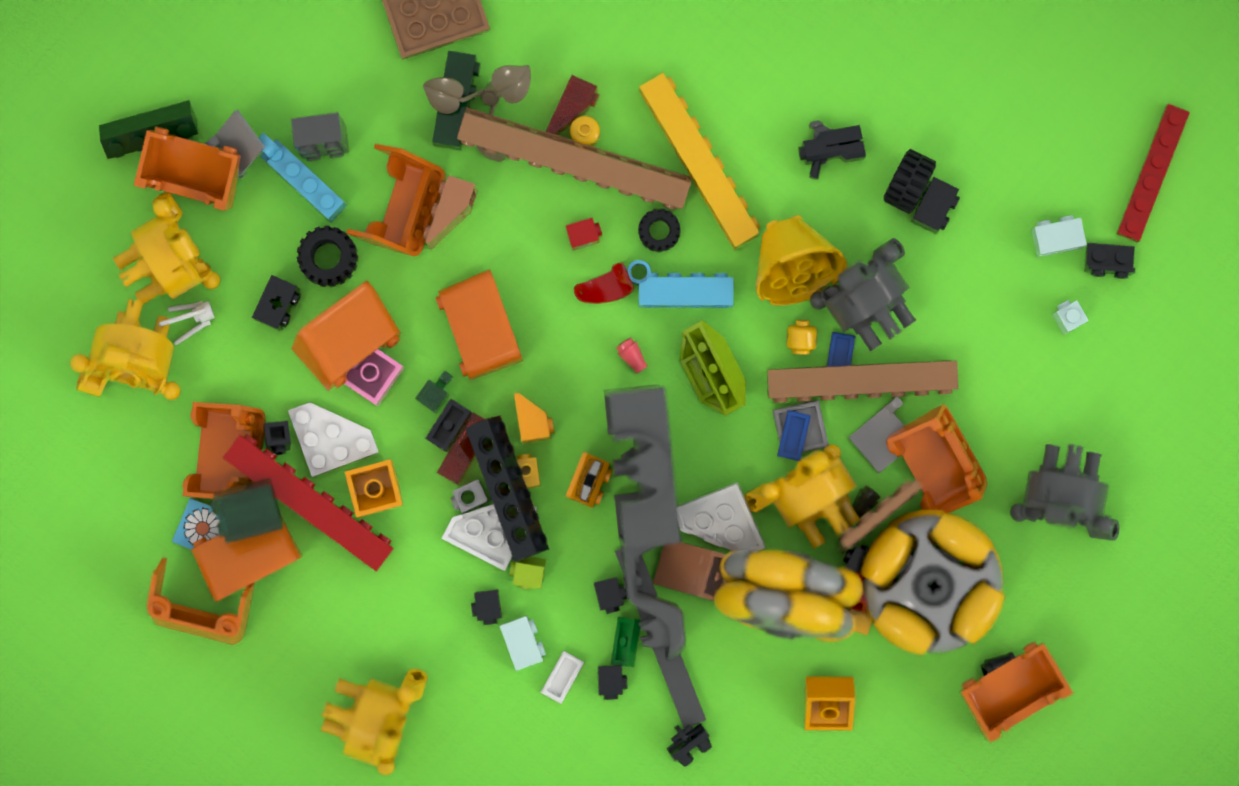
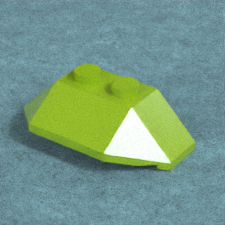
(712, 369)

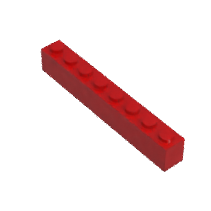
(309, 503)

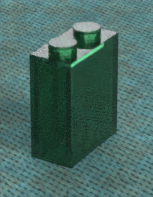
(247, 510)

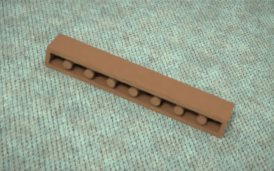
(862, 379)

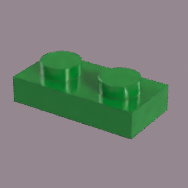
(625, 642)

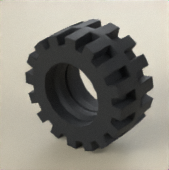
(659, 215)

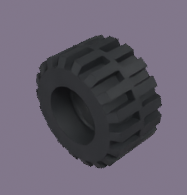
(909, 181)
(316, 239)

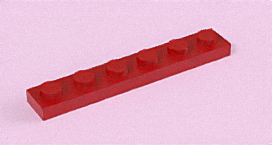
(1153, 173)

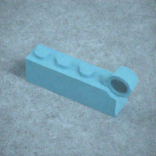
(301, 178)
(683, 291)

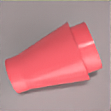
(632, 355)

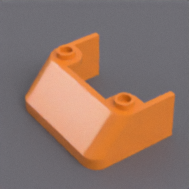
(409, 204)
(222, 628)

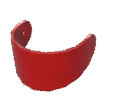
(607, 287)

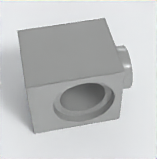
(476, 488)

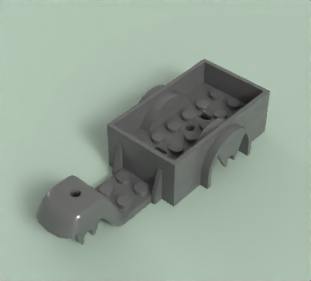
(650, 514)

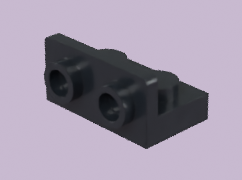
(1109, 259)

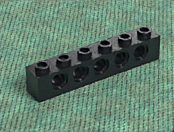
(504, 500)

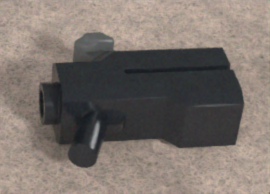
(831, 145)

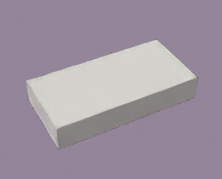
(562, 677)

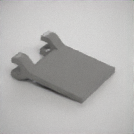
(238, 135)
(873, 435)

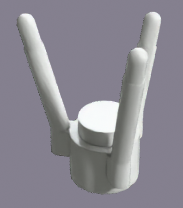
(200, 312)

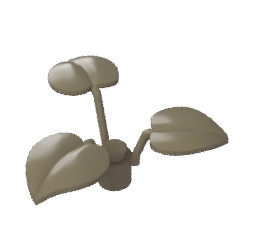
(506, 82)

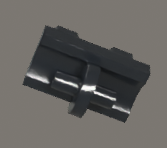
(687, 740)

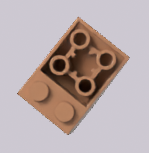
(454, 206)
(690, 570)

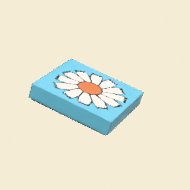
(195, 524)

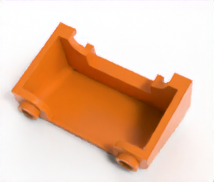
(188, 168)
(479, 325)
(345, 335)
(219, 430)
(940, 460)
(244, 561)
(1015, 691)

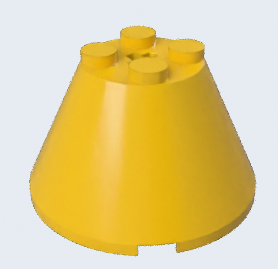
(795, 262)

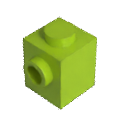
(528, 572)

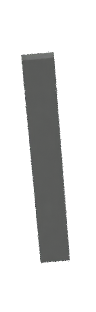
(673, 670)

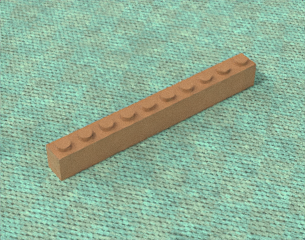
(573, 158)

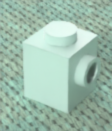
(1069, 316)

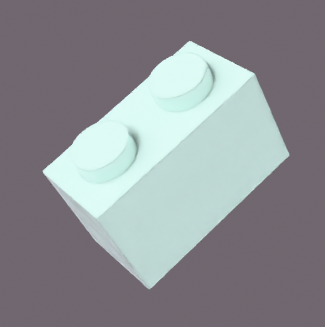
(1059, 236)
(522, 642)

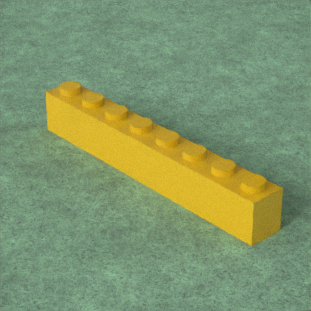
(699, 161)

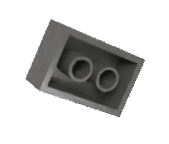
(320, 136)

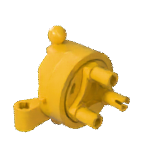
(164, 255)
(128, 356)
(809, 492)
(376, 718)

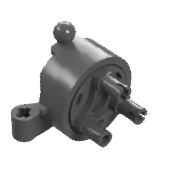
(869, 295)
(1068, 494)

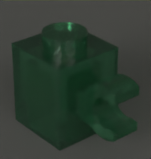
(434, 395)

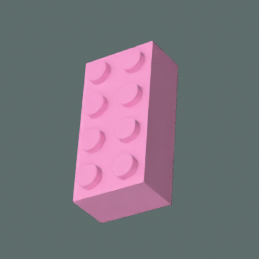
(374, 376)

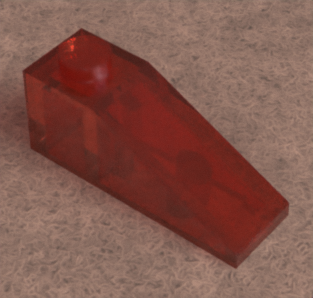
(574, 103)
(460, 455)

